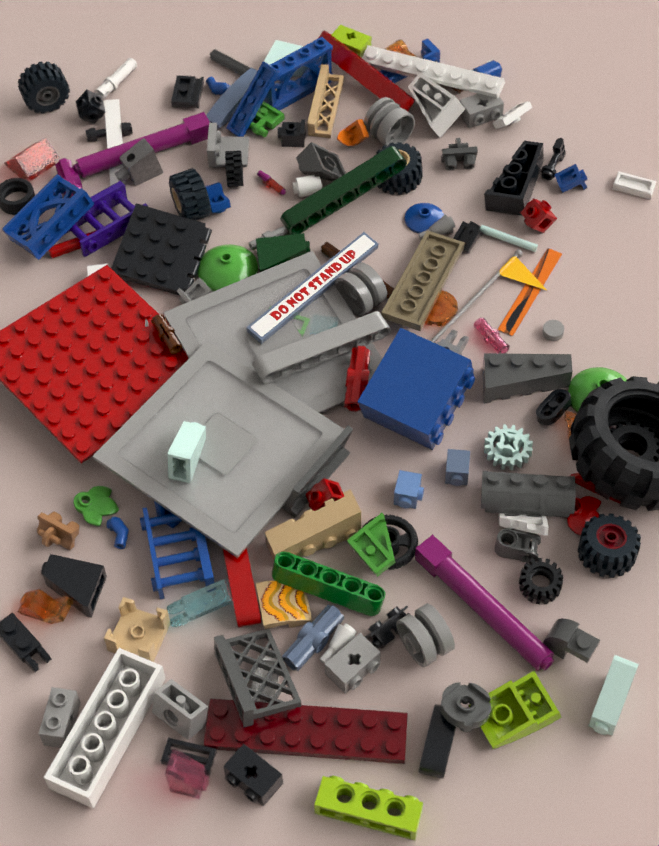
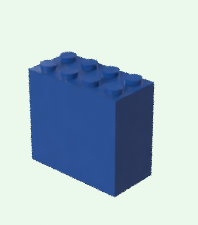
(417, 388)

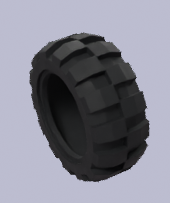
(601, 457)

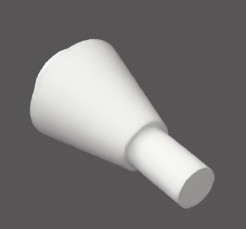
(341, 637)

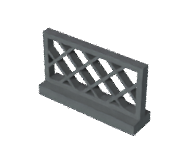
(323, 468)
(238, 685)

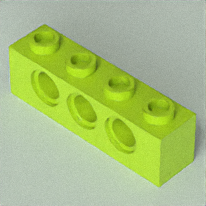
(379, 819)

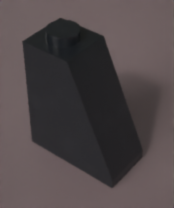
(76, 580)

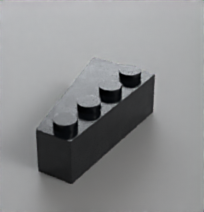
(517, 181)

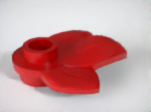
(585, 510)

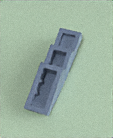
(227, 104)

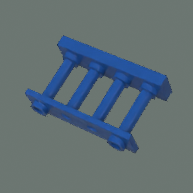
(199, 553)

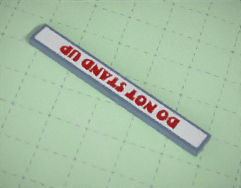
(311, 288)

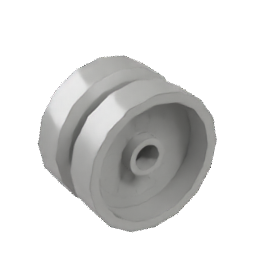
(361, 289)
(425, 635)

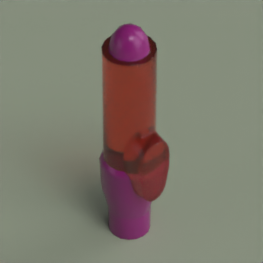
(271, 183)

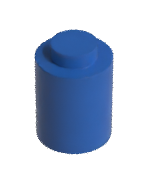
(491, 68)

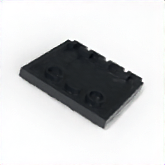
(161, 249)

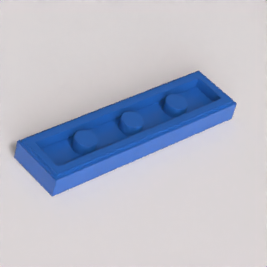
(252, 99)

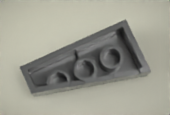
(524, 373)

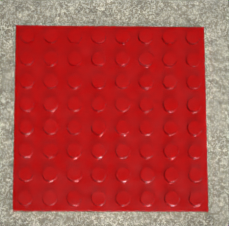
(86, 361)

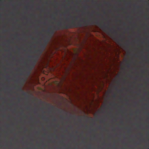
(33, 159)

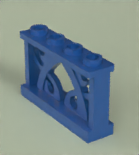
(292, 91)
(46, 234)

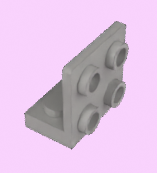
(218, 145)

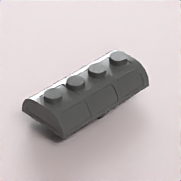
(528, 494)

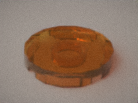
(443, 310)

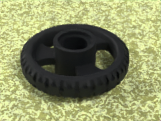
(407, 540)

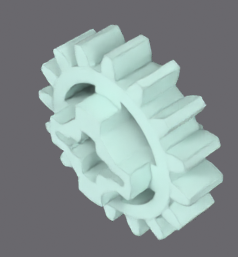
(508, 447)

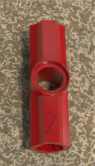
(357, 377)

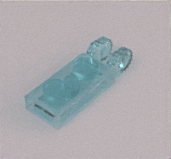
(200, 603)

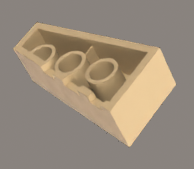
(316, 528)

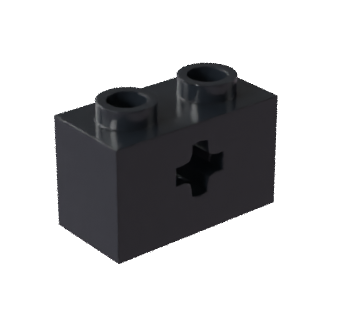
(246, 763)

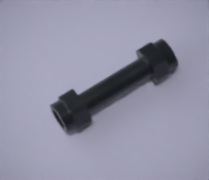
(93, 134)

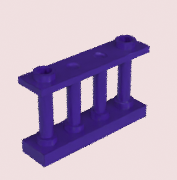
(103, 203)

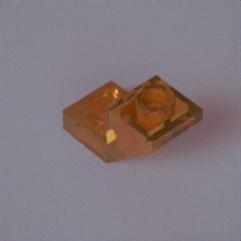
(43, 607)

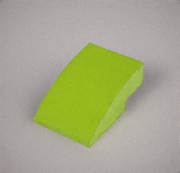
(518, 710)

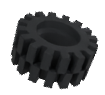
(234, 168)
(536, 592)

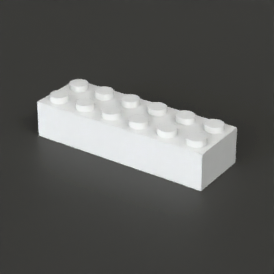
(105, 728)

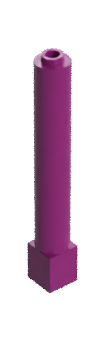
(192, 130)
(439, 562)

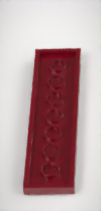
(311, 732)

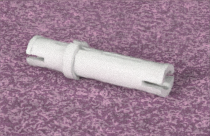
(111, 83)

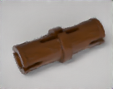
(172, 343)

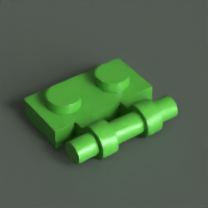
(268, 117)

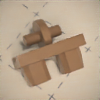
(54, 531)

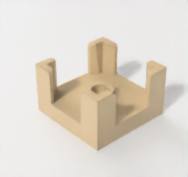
(138, 631)

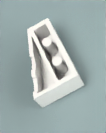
(435, 103)

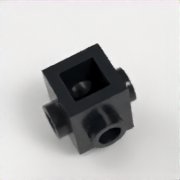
(90, 106)

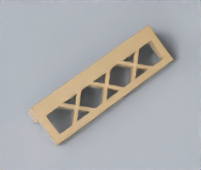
(318, 100)

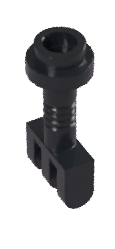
(549, 170)

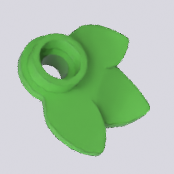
(99, 504)

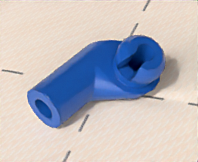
(216, 88)
(118, 526)

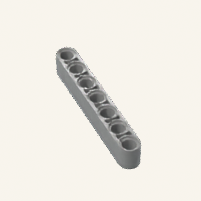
(320, 347)

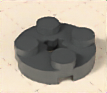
(463, 717)

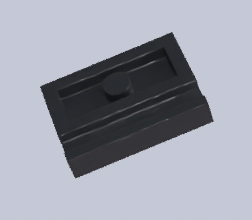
(187, 91)

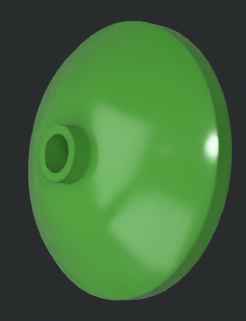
(226, 265)
(589, 380)

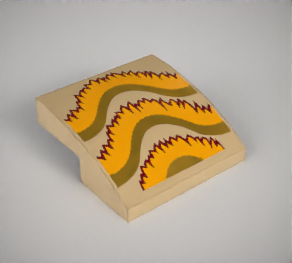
(282, 605)

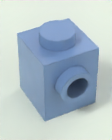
(408, 489)

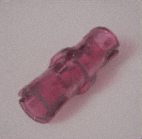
(486, 330)

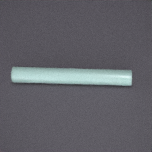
(509, 238)

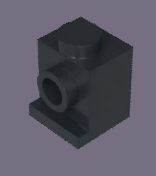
(292, 134)

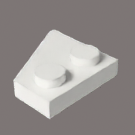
(528, 523)

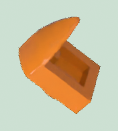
(353, 134)

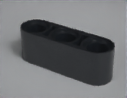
(437, 745)

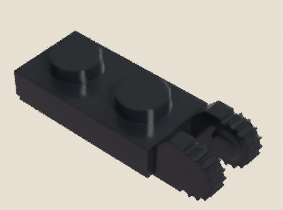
(22, 641)

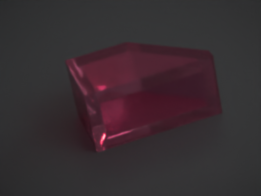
(186, 775)

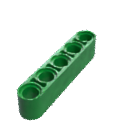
(328, 583)

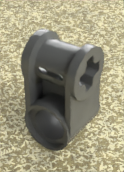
(518, 546)

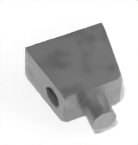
(139, 164)

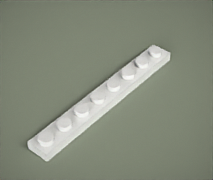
(437, 72)

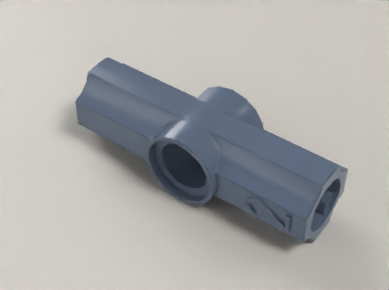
(312, 637)

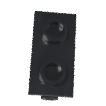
(382, 631)

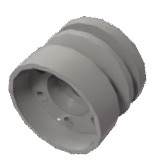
(389, 122)

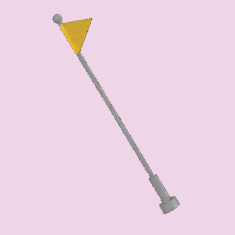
(514, 270)

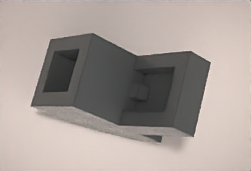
(568, 638)

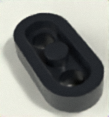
(553, 407)

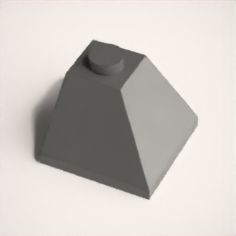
(320, 162)

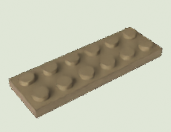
(423, 280)

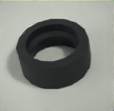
(15, 185)

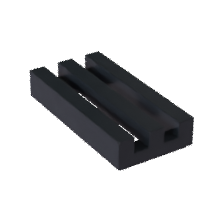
(191, 747)

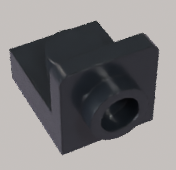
(469, 234)

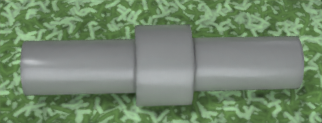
(278, 232)

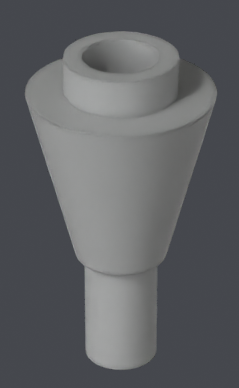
(442, 226)

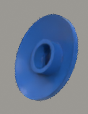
(422, 216)

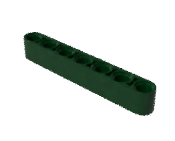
(343, 190)

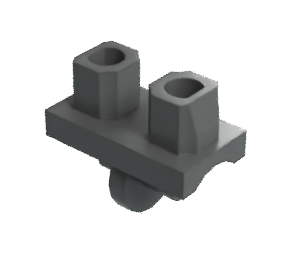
(459, 152)

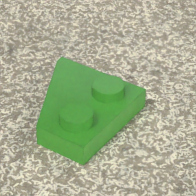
(374, 545)

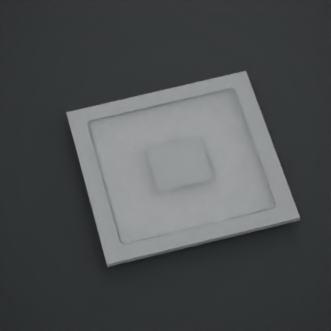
(227, 312)
(252, 453)

